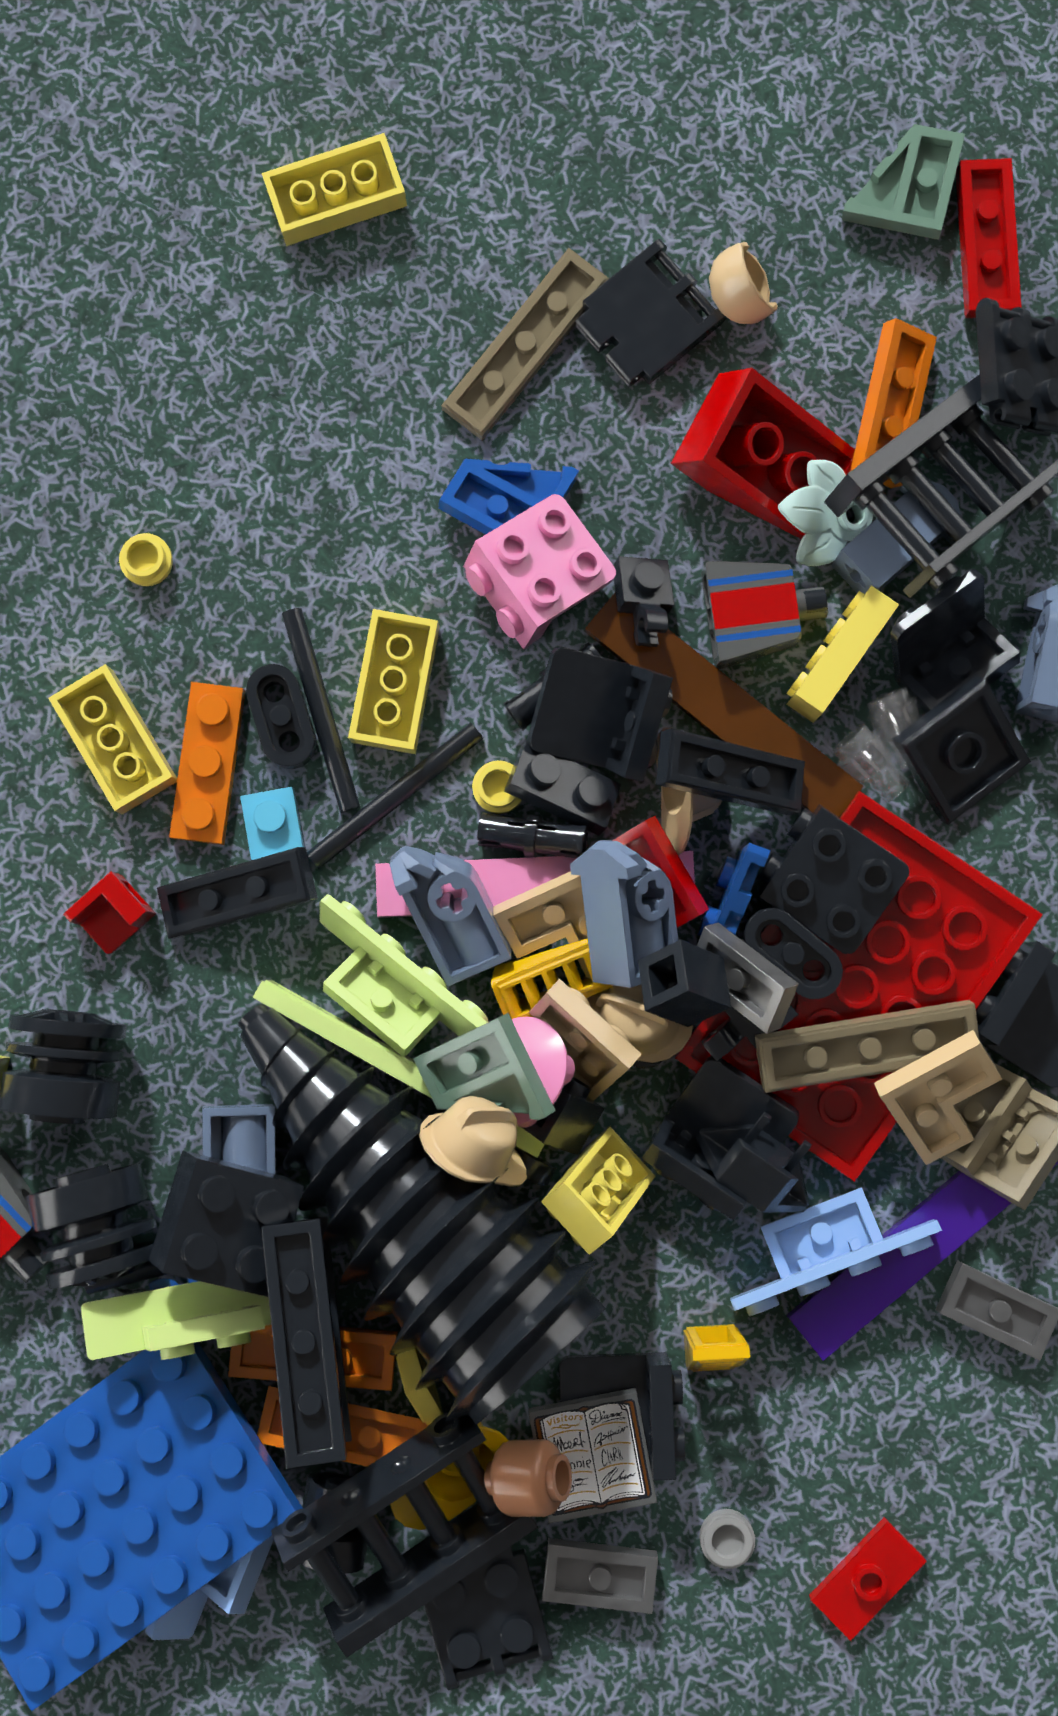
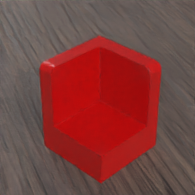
(110, 912)

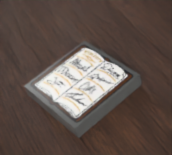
(605, 1452)

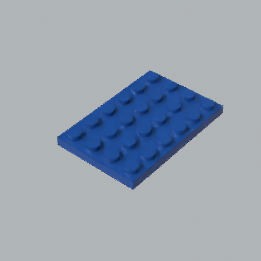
(125, 1514)

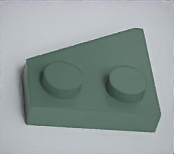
(911, 185)
(487, 1065)

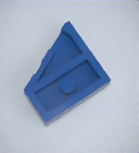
(493, 494)
(737, 880)

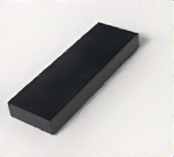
(730, 772)
(237, 893)

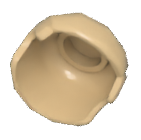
(740, 286)

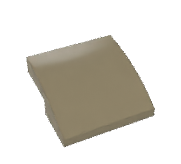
(1012, 1138)

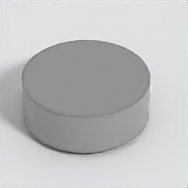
(727, 1538)

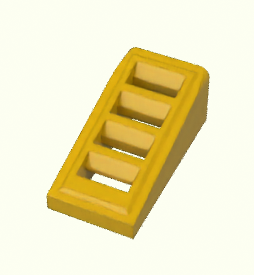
(544, 963)
(714, 1348)

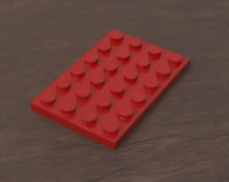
(932, 946)

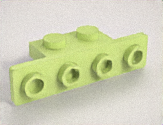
(386, 987)
(172, 1320)

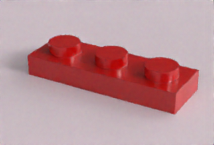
(988, 233)

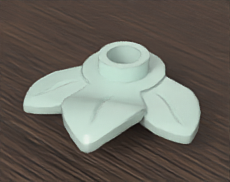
(823, 530)

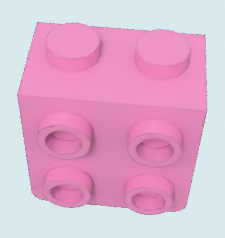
(537, 568)

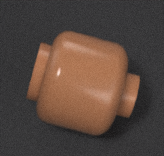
(528, 1478)

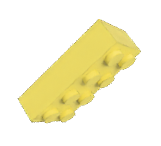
(335, 189)
(846, 646)
(394, 681)
(113, 739)
(598, 1190)

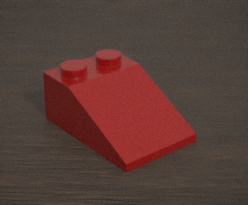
(756, 445)

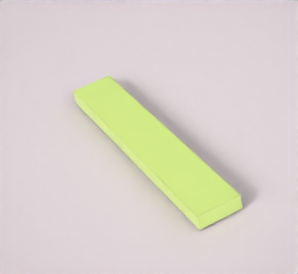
(358, 1043)

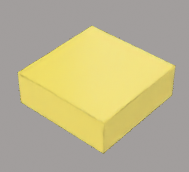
(425, 1400)

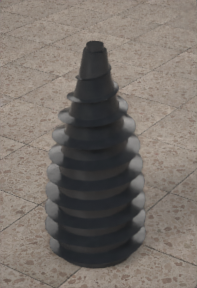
(442, 1252)

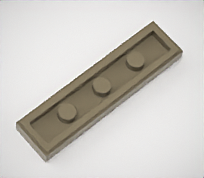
(523, 345)
(859, 1045)

